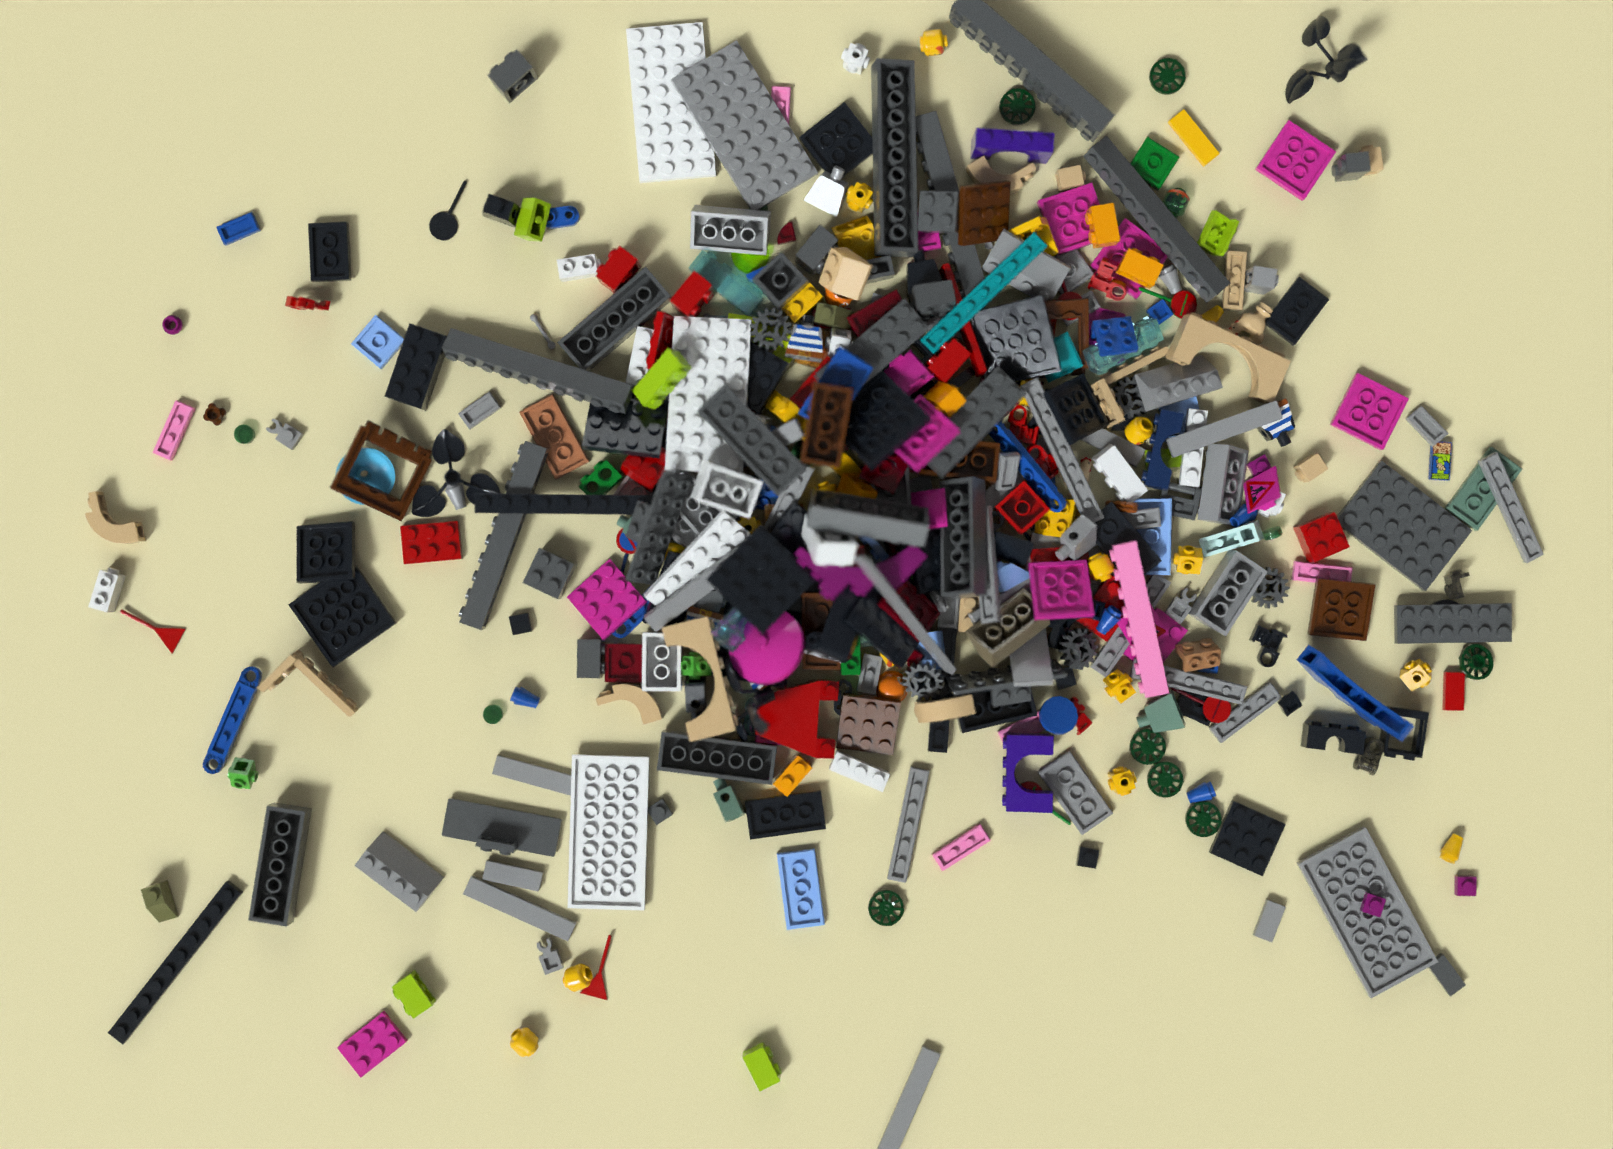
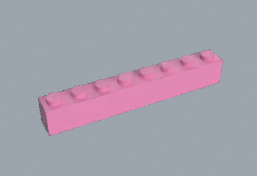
(1140, 619)

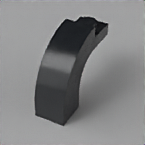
(1061, 626)

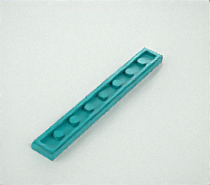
(984, 292)

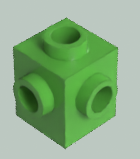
(695, 666)
(242, 773)

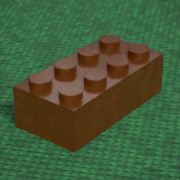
(827, 424)
(979, 463)

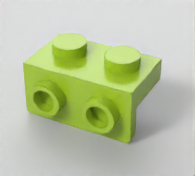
(1217, 234)

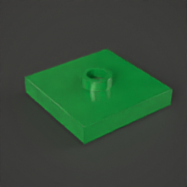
(1154, 163)

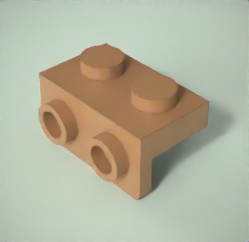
(1199, 654)

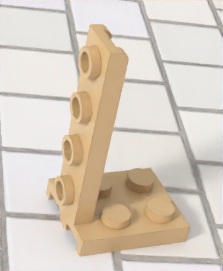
(1106, 396)
(317, 677)

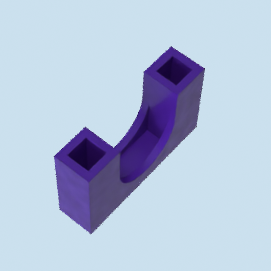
(1036, 145)
(1018, 797)

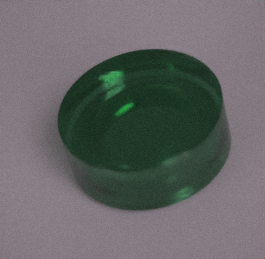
(244, 434)
(1272, 533)
(493, 714)

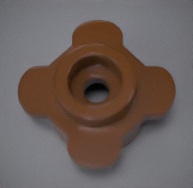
(208, 416)

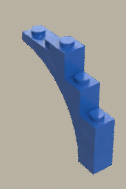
(1350, 693)

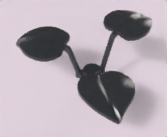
(1337, 69)
(449, 449)
(760, 698)

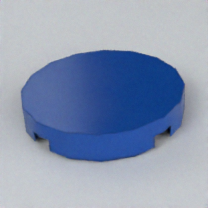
(1058, 715)

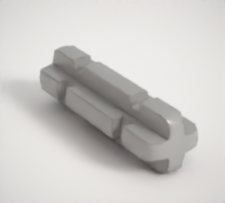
(939, 601)

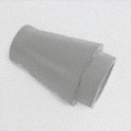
(1170, 278)
(456, 495)

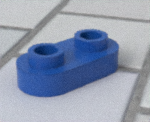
(559, 217)

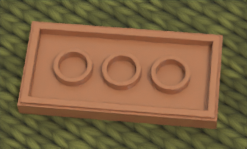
(552, 430)

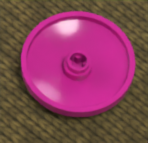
(769, 656)

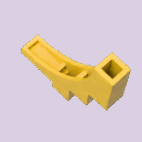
(788, 411)

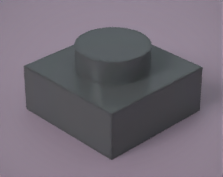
(659, 811)

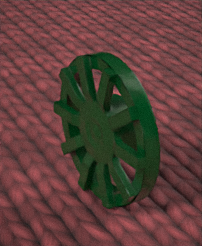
(1167, 76)
(1017, 106)
(1476, 662)
(1147, 746)
(1165, 779)
(1203, 819)
(886, 908)

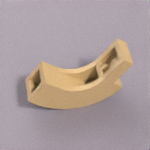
(981, 172)
(106, 527)
(643, 700)
(944, 708)

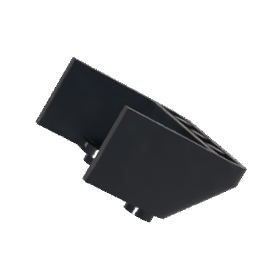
(838, 638)

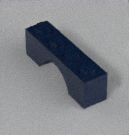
(1158, 474)

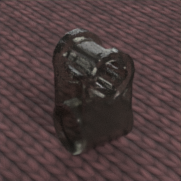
(1369, 757)

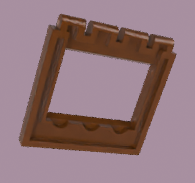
(1073, 309)
(370, 495)

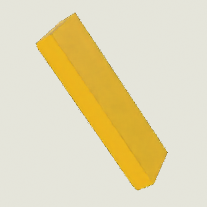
(1193, 138)

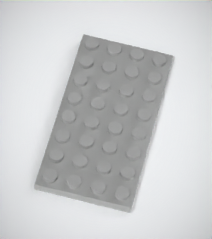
(744, 126)
(1379, 948)

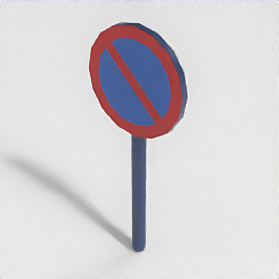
(626, 546)

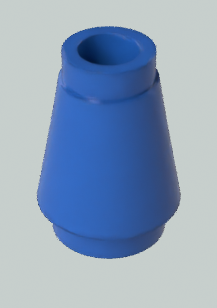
(1242, 517)
(1109, 618)
(524, 698)
(1201, 793)

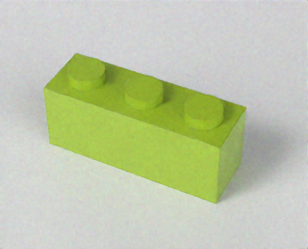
(661, 379)

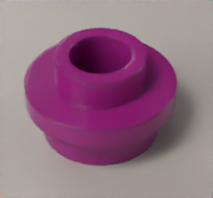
(167, 324)

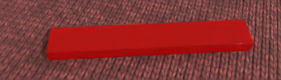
(967, 331)

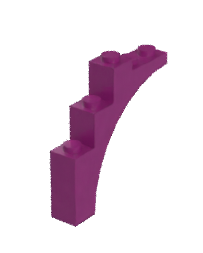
(837, 578)

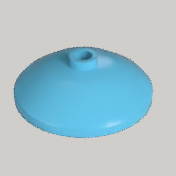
(379, 469)

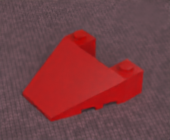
(795, 717)

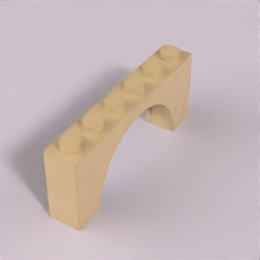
(1265, 366)
(718, 716)

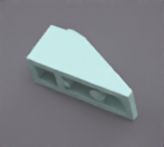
(1231, 538)

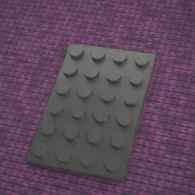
(1402, 525)

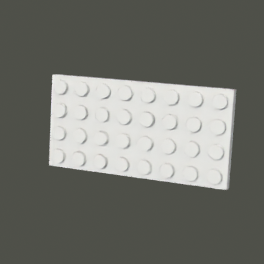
(665, 132)
(718, 356)
(608, 832)

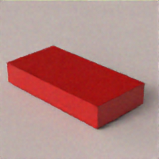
(1453, 691)

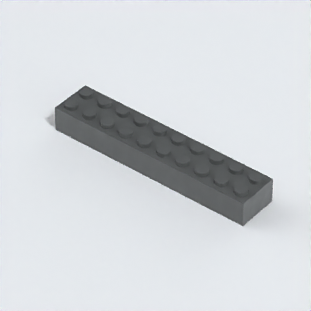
(1031, 67)
(894, 158)

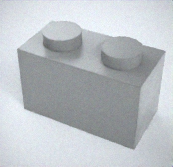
(1260, 280)

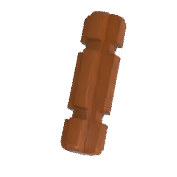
(1124, 506)

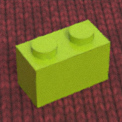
(532, 219)
(413, 994)
(761, 1066)

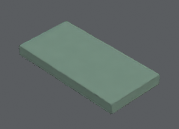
(1474, 498)

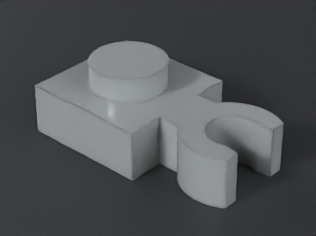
(286, 435)
(1179, 607)
(550, 958)

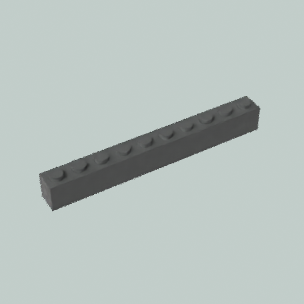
(942, 178)
(1156, 219)
(538, 371)
(502, 539)

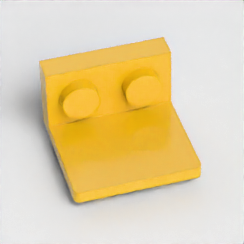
(1041, 228)
(857, 236)
(1055, 523)

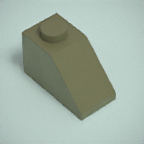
(832, 316)
(160, 901)

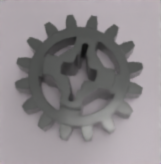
(779, 322)
(1124, 393)
(1273, 593)
(1078, 648)
(921, 682)

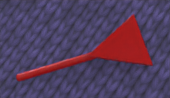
(169, 636)
(597, 987)

